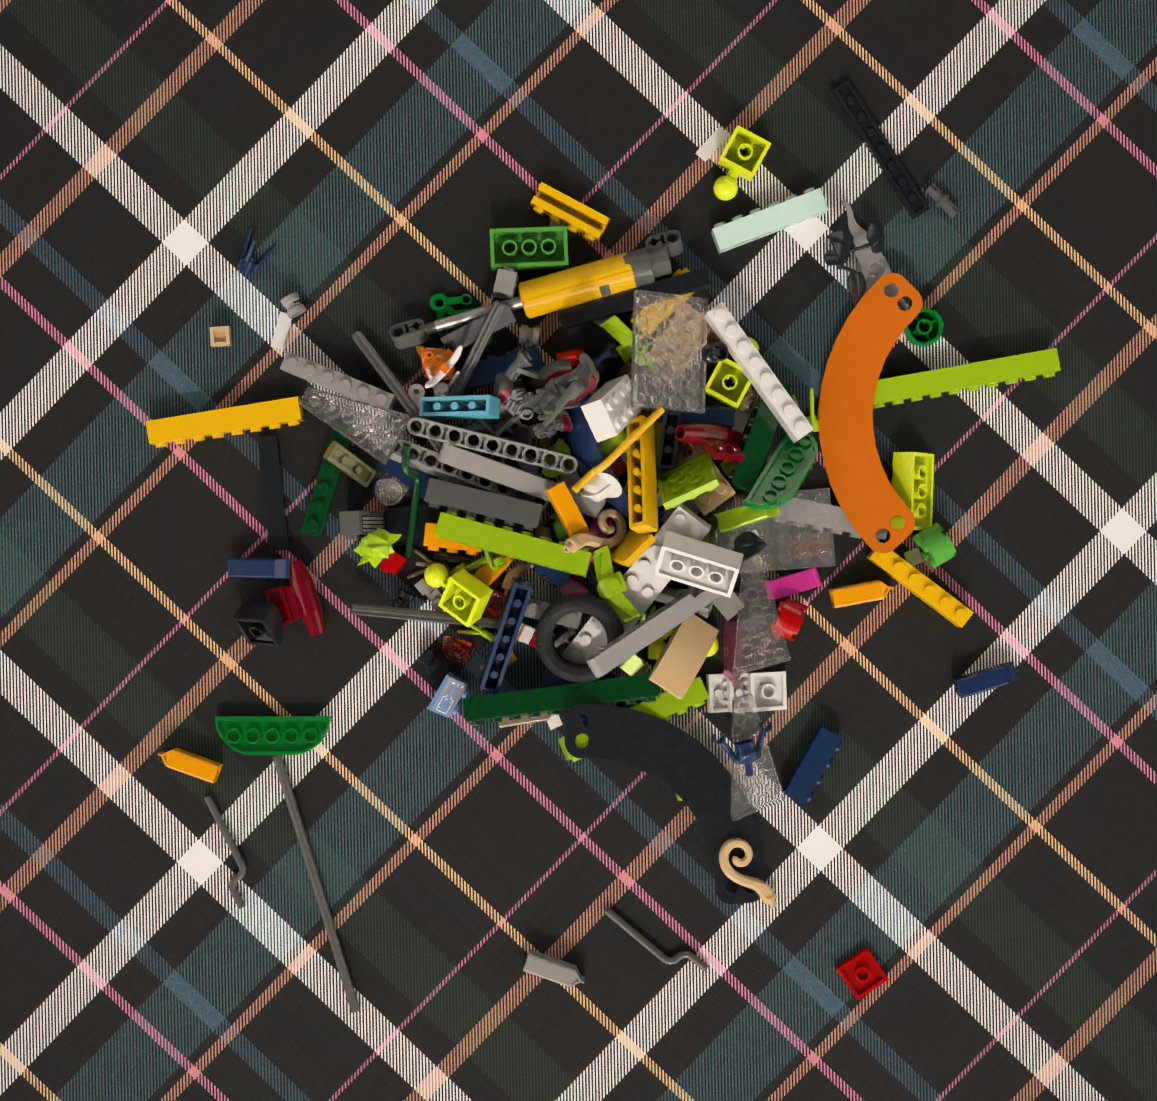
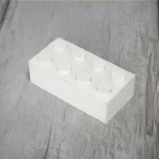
(610, 408)

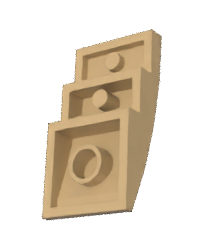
(683, 655)

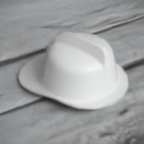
(602, 487)

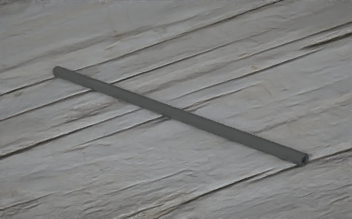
(316, 883)

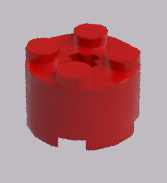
(791, 617)

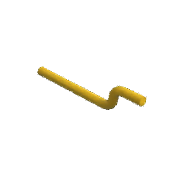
(619, 450)

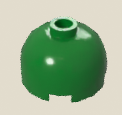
(925, 328)

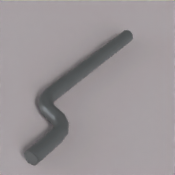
(234, 850)
(653, 949)

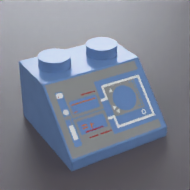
(448, 695)

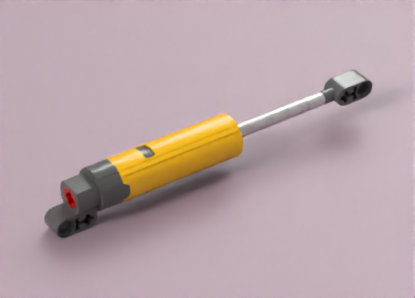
(564, 287)

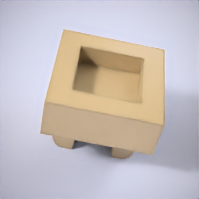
(220, 336)

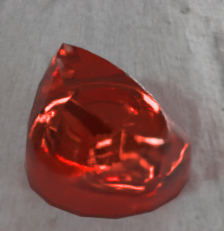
(495, 605)
(456, 648)

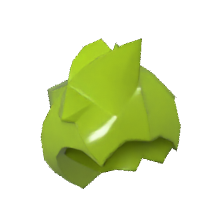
(376, 546)

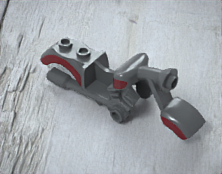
(511, 395)
(553, 402)

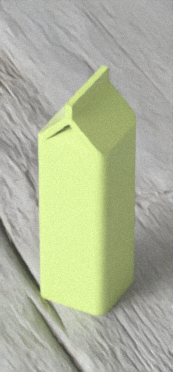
(634, 665)

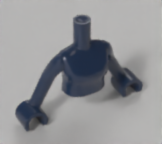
(745, 750)

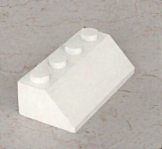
(698, 564)

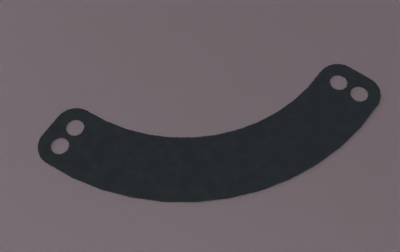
(684, 767)

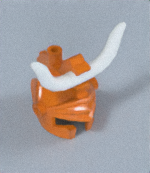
(439, 361)

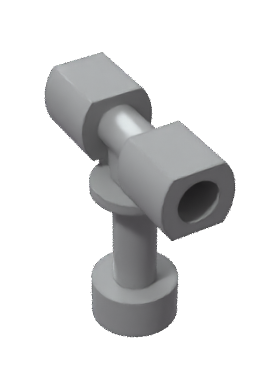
(432, 593)

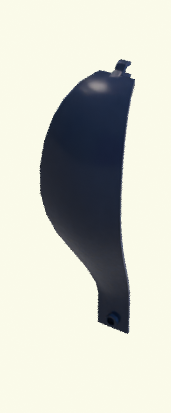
(588, 451)

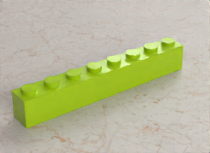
(512, 544)
(662, 708)

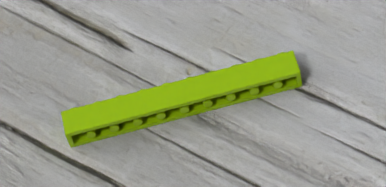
(966, 376)

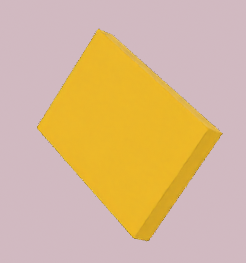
(631, 548)

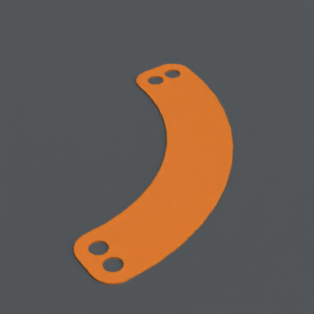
(847, 412)

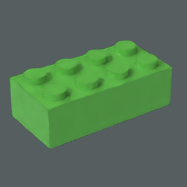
(529, 248)

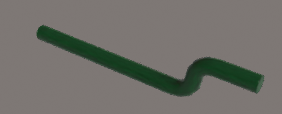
(415, 499)

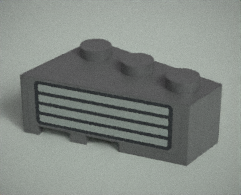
(359, 523)

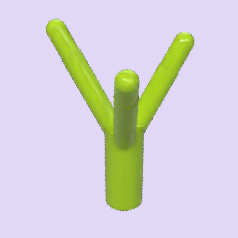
(479, 631)

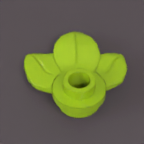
(550, 459)

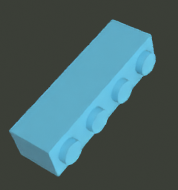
(459, 407)

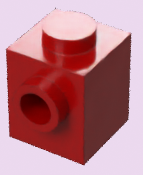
(393, 563)

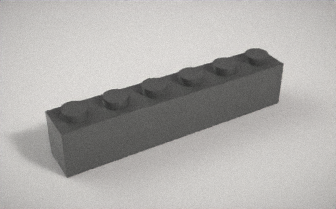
(485, 504)

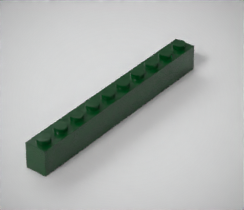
(559, 698)

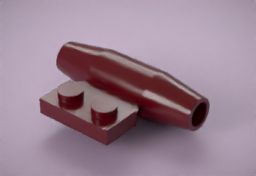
(716, 439)
(299, 600)

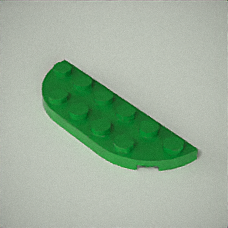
(783, 473)
(272, 733)

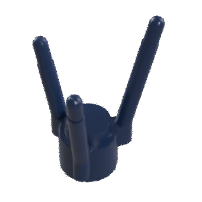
(246, 263)

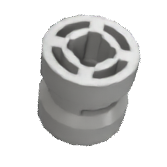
(293, 305)
(529, 335)

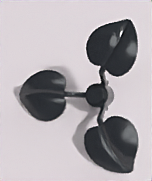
(841, 241)
(746, 543)

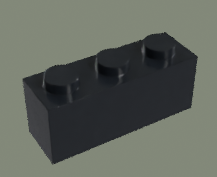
(665, 441)

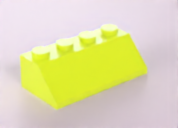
(914, 485)

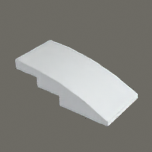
(766, 687)

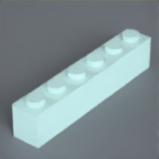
(769, 220)

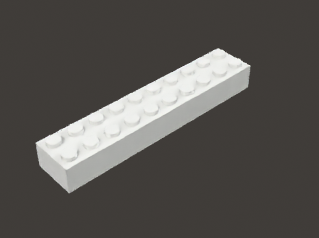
(642, 583)

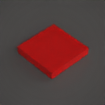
(861, 973)

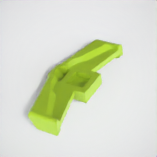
(621, 333)
(613, 585)

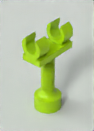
(494, 564)

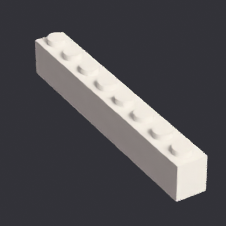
(758, 372)

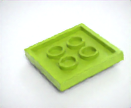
(687, 481)

